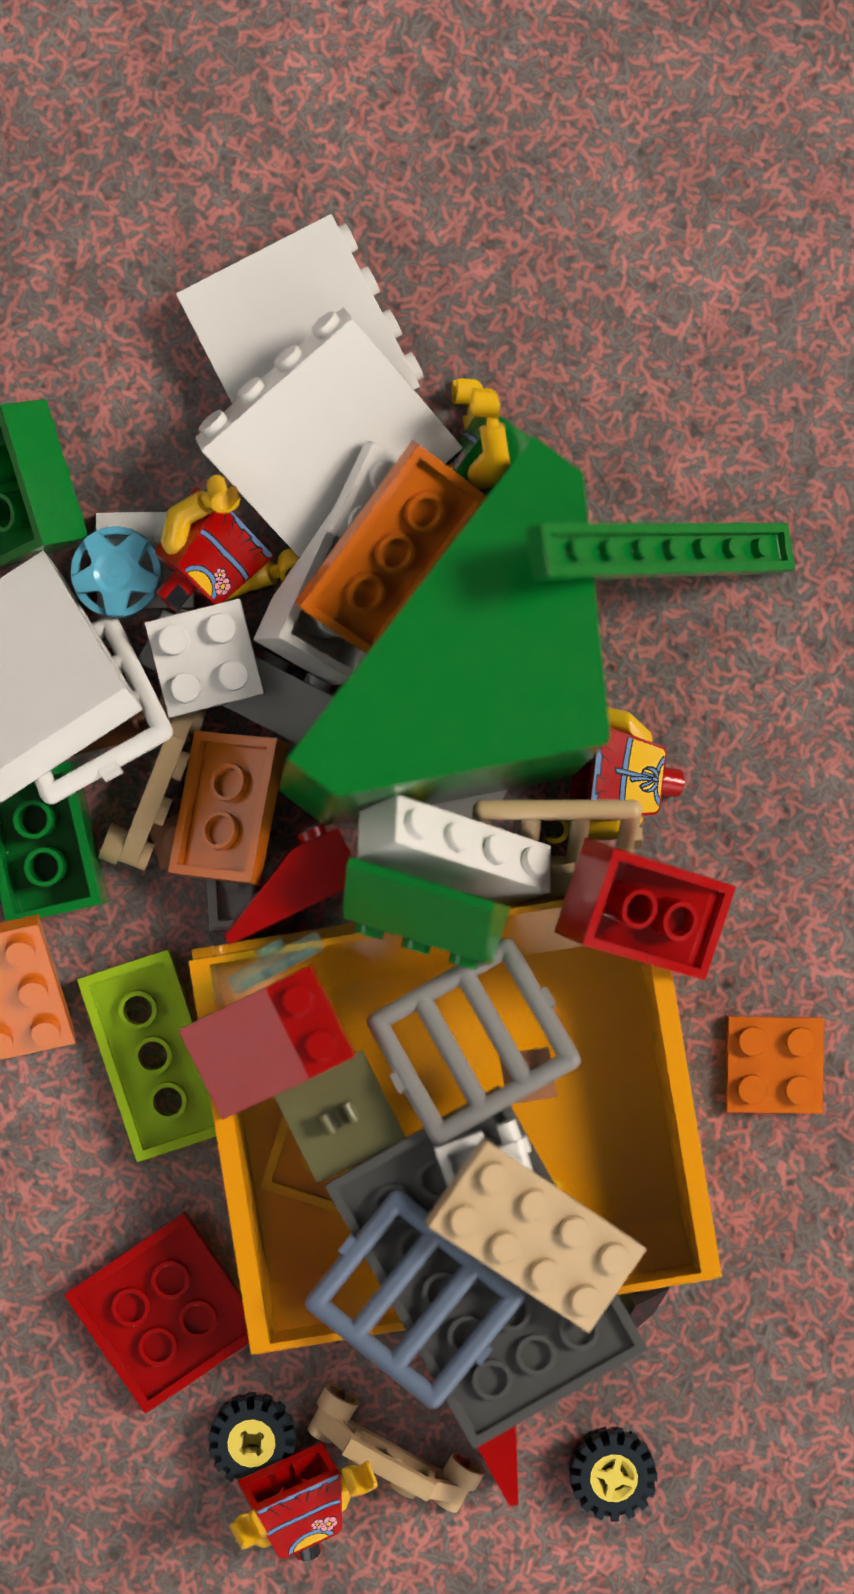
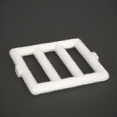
(109, 764)

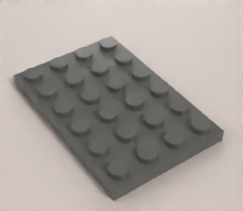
(535, 1354)

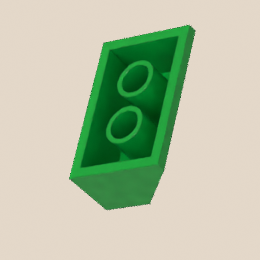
(35, 486)
(423, 914)

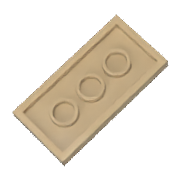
(535, 1235)

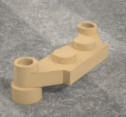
(130, 844)
(404, 1470)

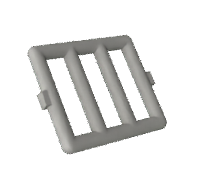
(480, 1105)

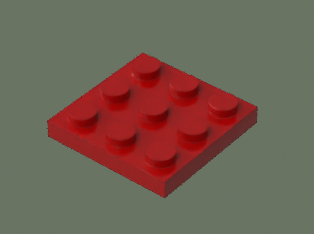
(162, 1312)

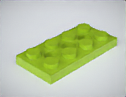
(120, 1045)

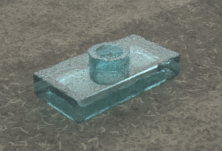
(275, 959)

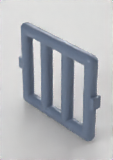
(397, 1362)

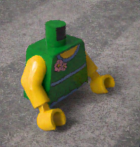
(488, 440)

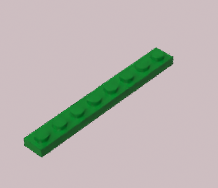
(657, 549)

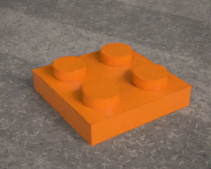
(774, 1064)

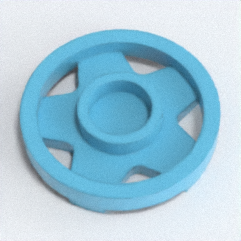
(116, 572)

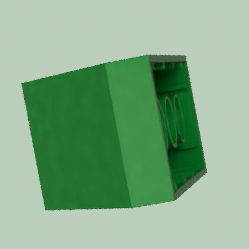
(478, 673)

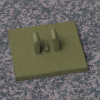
(340, 1117)

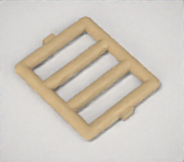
(578, 811)

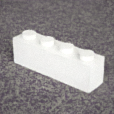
(453, 851)

